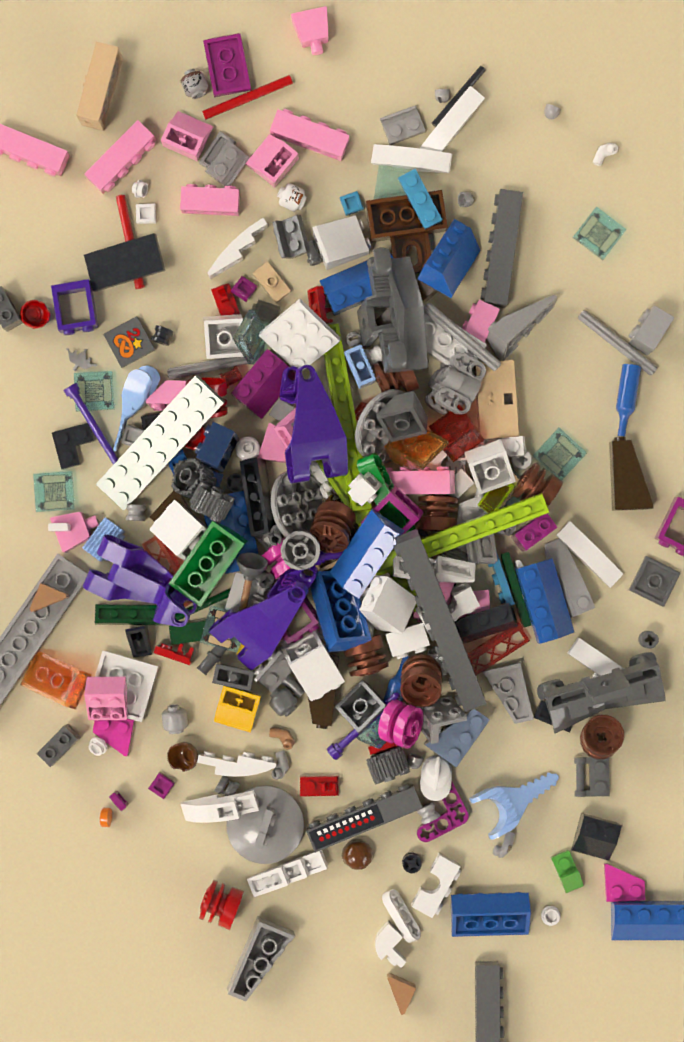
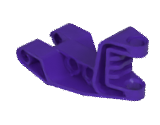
(315, 429)
(138, 578)
(265, 623)

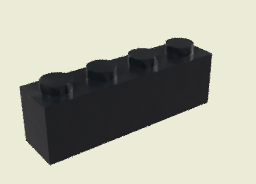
(257, 496)
(486, 623)

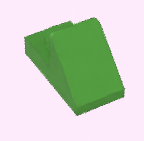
(567, 871)

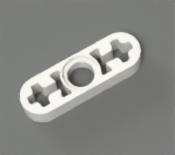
(407, 925)

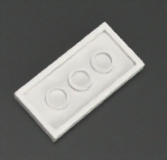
(443, 345)

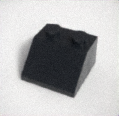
(596, 836)

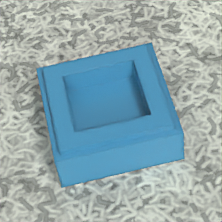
(351, 203)

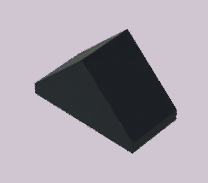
(139, 641)

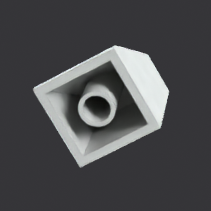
(341, 241)
(178, 529)
(387, 605)
(313, 666)

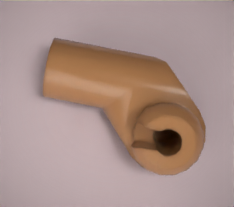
(284, 736)

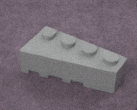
(260, 952)

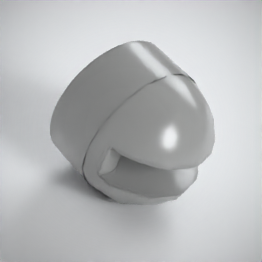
(442, 95)
(551, 111)
(465, 199)
(354, 343)
(414, 760)

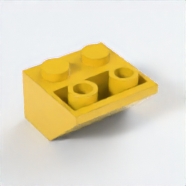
(237, 708)

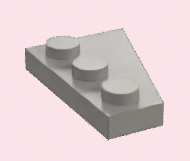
(511, 689)

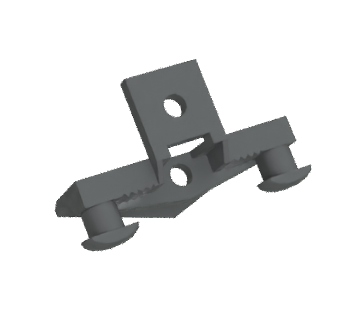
(395, 287)
(625, 687)

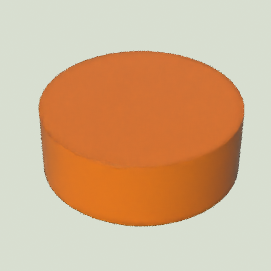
(106, 817)

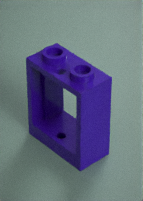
(69, 288)

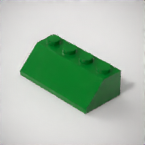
(208, 562)

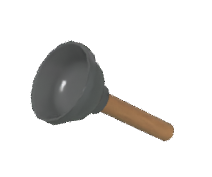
(251, 566)

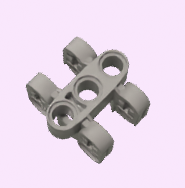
(455, 385)

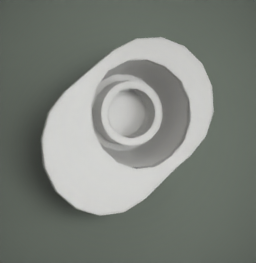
(436, 778)

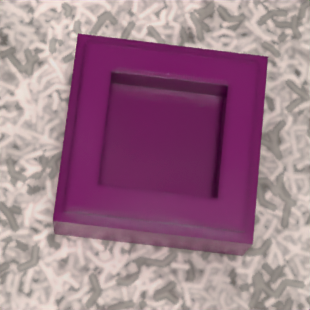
(244, 289)
(161, 785)
(118, 800)

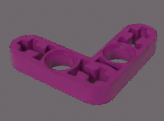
(449, 816)

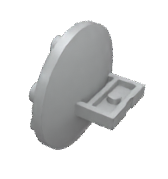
(369, 433)
(295, 503)
(270, 832)

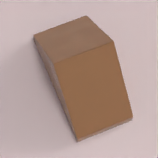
(47, 596)
(402, 991)

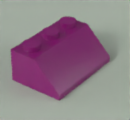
(262, 384)

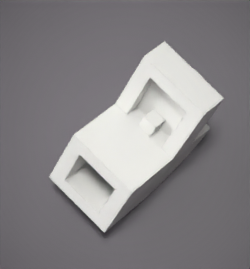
(385, 941)

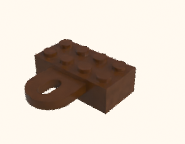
(397, 221)

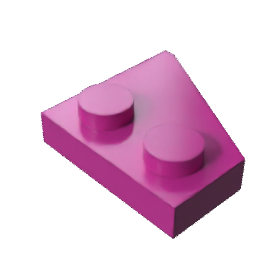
(115, 733)
(622, 885)

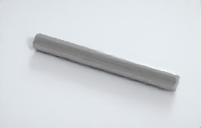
(462, 337)
(617, 342)
(206, 366)

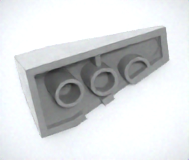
(509, 329)
(573, 587)

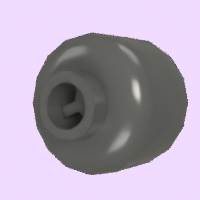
(283, 702)

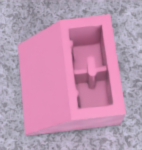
(186, 135)
(273, 160)
(165, 394)
(106, 698)

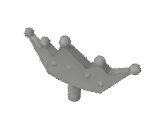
(80, 359)

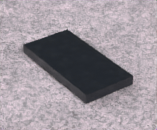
(124, 262)

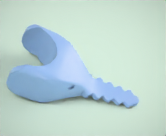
(137, 389)
(513, 801)

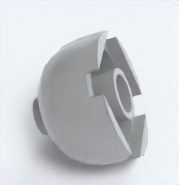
(300, 550)

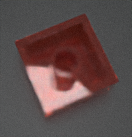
(459, 432)

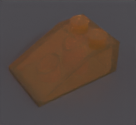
(416, 451)
(55, 680)

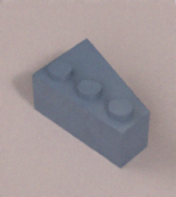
(459, 737)

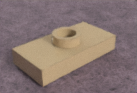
(271, 282)

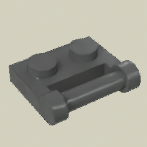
(597, 777)

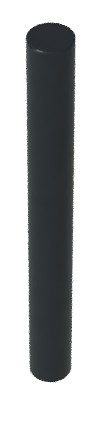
(470, 82)

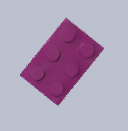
(227, 65)

